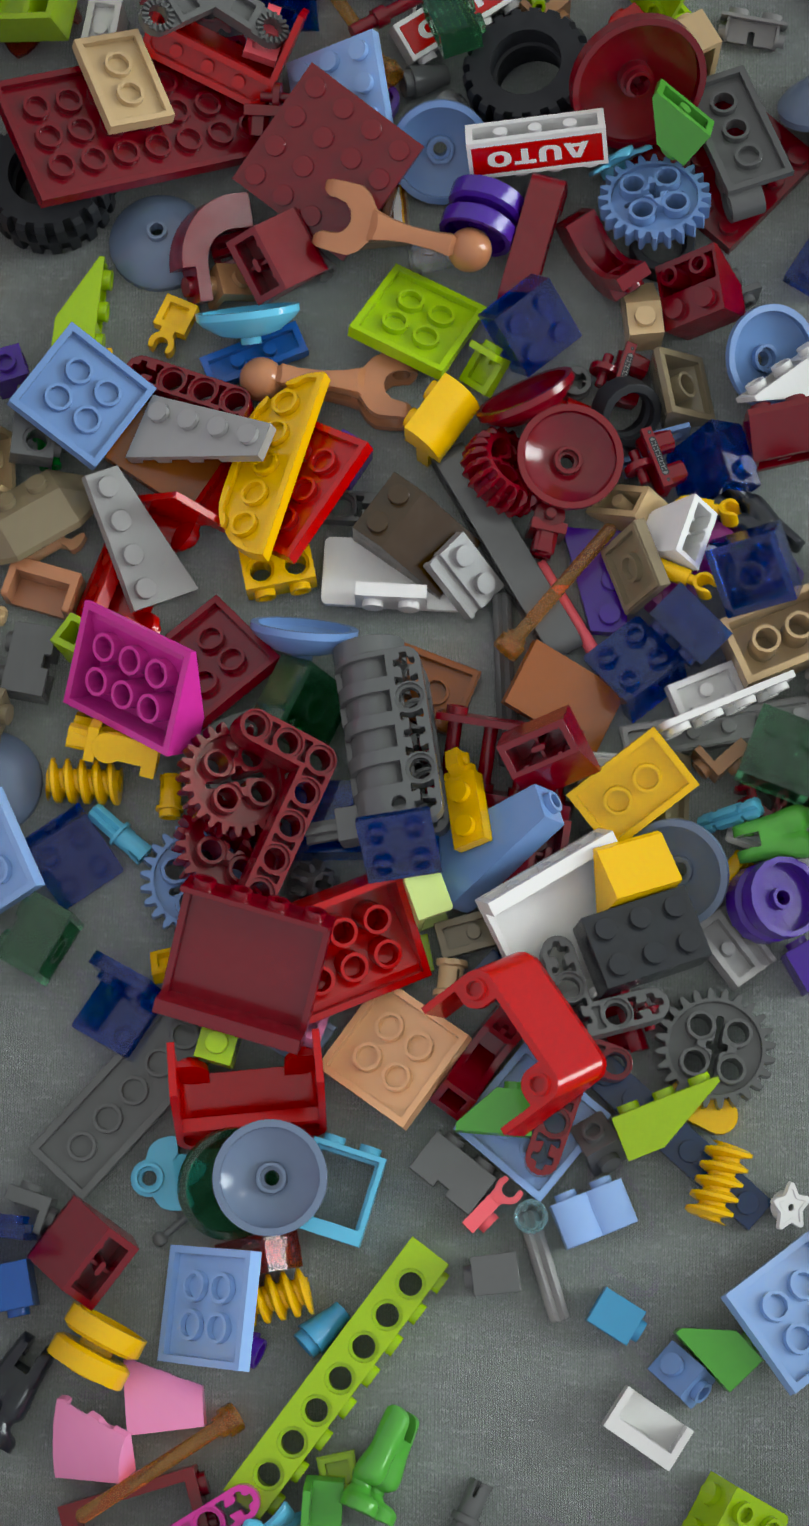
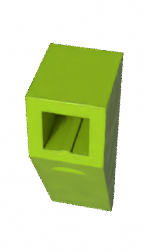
(88, 303)
(655, 1123)

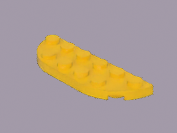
(260, 492)

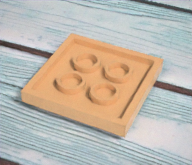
(394, 1055)

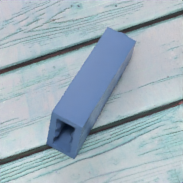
(518, 831)

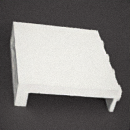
(547, 903)

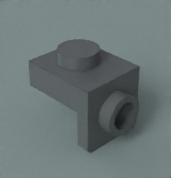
(598, 1143)
(30, 1195)

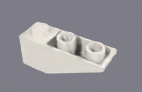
(786, 379)

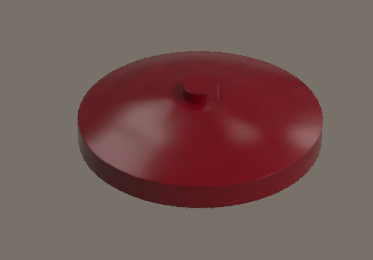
(622, 70)

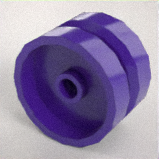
(484, 205)
(770, 900)

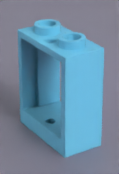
(367, 1155)

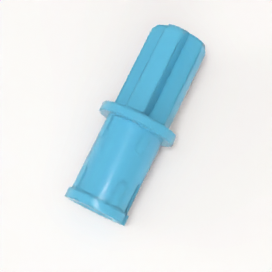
(120, 834)

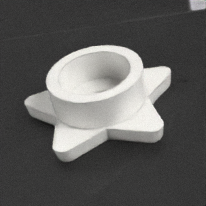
(781, 1202)

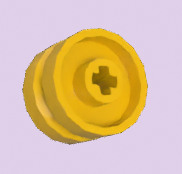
(93, 1352)

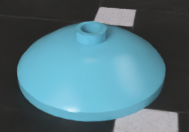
(248, 321)

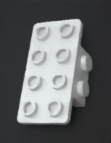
(364, 581)
(709, 693)

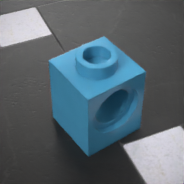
(617, 1317)

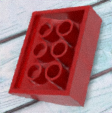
(371, 944)

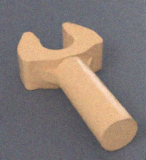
(73, 545)

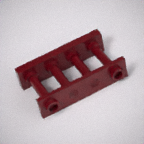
(456, 716)

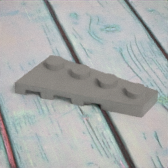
(197, 433)
(138, 549)

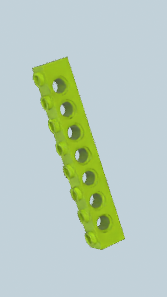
(294, 1416)

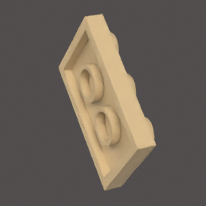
(123, 81)

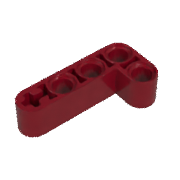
(535, 230)
(192, 386)
(568, 1113)

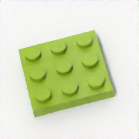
(416, 321)

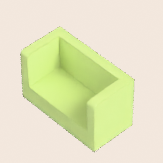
(428, 899)

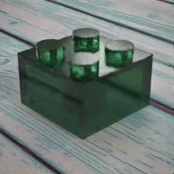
(302, 697)
(777, 755)
(39, 938)

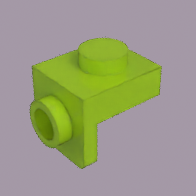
(485, 367)

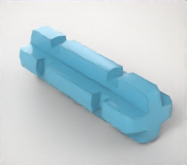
(732, 815)

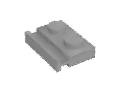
(463, 575)
(732, 954)

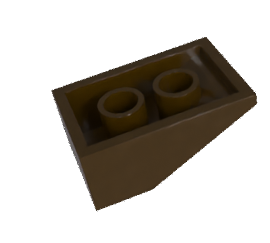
(407, 530)

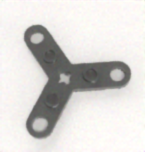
(242, 15)

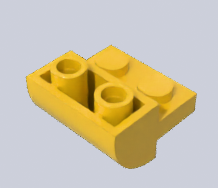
(439, 418)

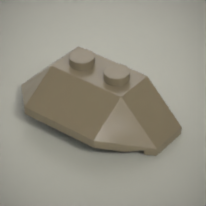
(41, 513)

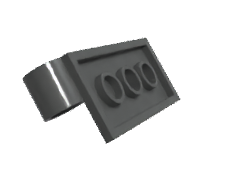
(743, 160)

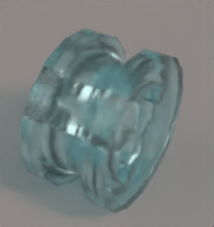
(538, 1225)

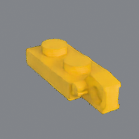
(466, 802)

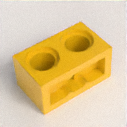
(280, 579)

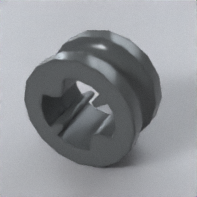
(576, 393)

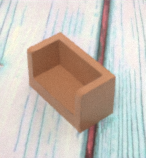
(43, 588)

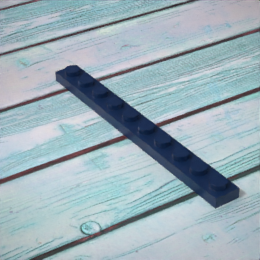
(686, 1146)

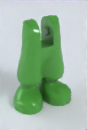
(780, 834)
(382, 1466)

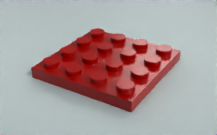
(324, 476)

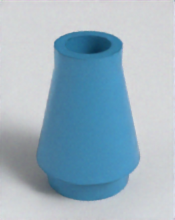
(321, 1330)

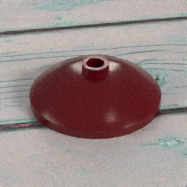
(526, 398)
(583, 438)

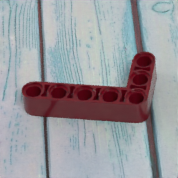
(286, 805)

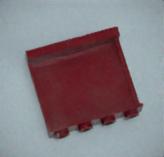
(245, 963)

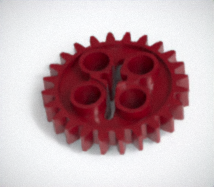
(244, 812)
(193, 840)

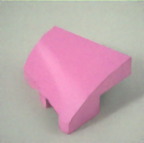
(161, 1401)
(89, 1446)

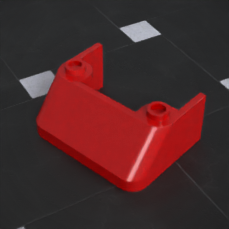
(219, 60)
(179, 523)
(546, 1022)
(220, 1100)

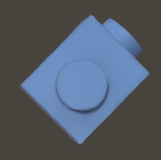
(682, 1374)

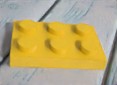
(633, 786)

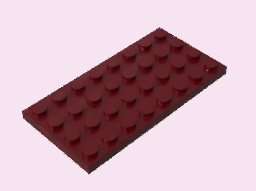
(74, 157)

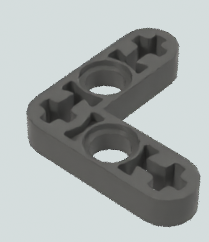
(594, 1011)

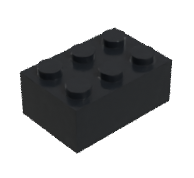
(641, 941)

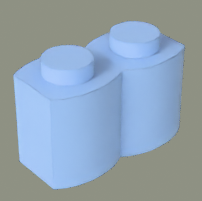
(593, 1212)

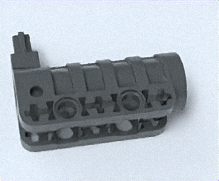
(377, 731)

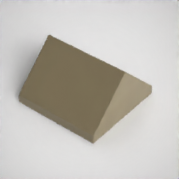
(681, 387)

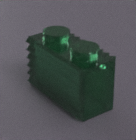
(454, 25)

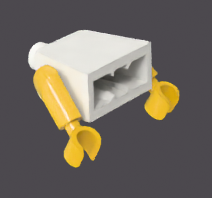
(682, 535)

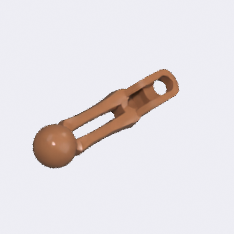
(467, 248)
(355, 388)

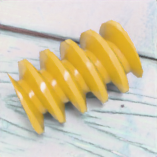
(84, 782)
(718, 1182)
(283, 1295)

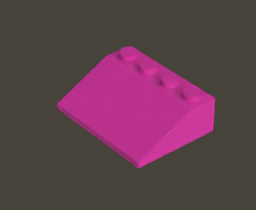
(135, 681)

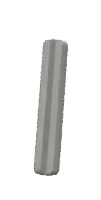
(544, 1270)

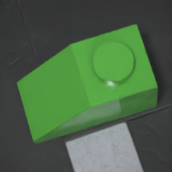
(678, 124)
(495, 1111)
(722, 1352)

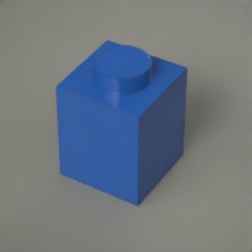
(18, 1288)

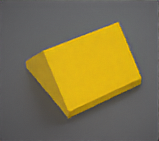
(633, 870)

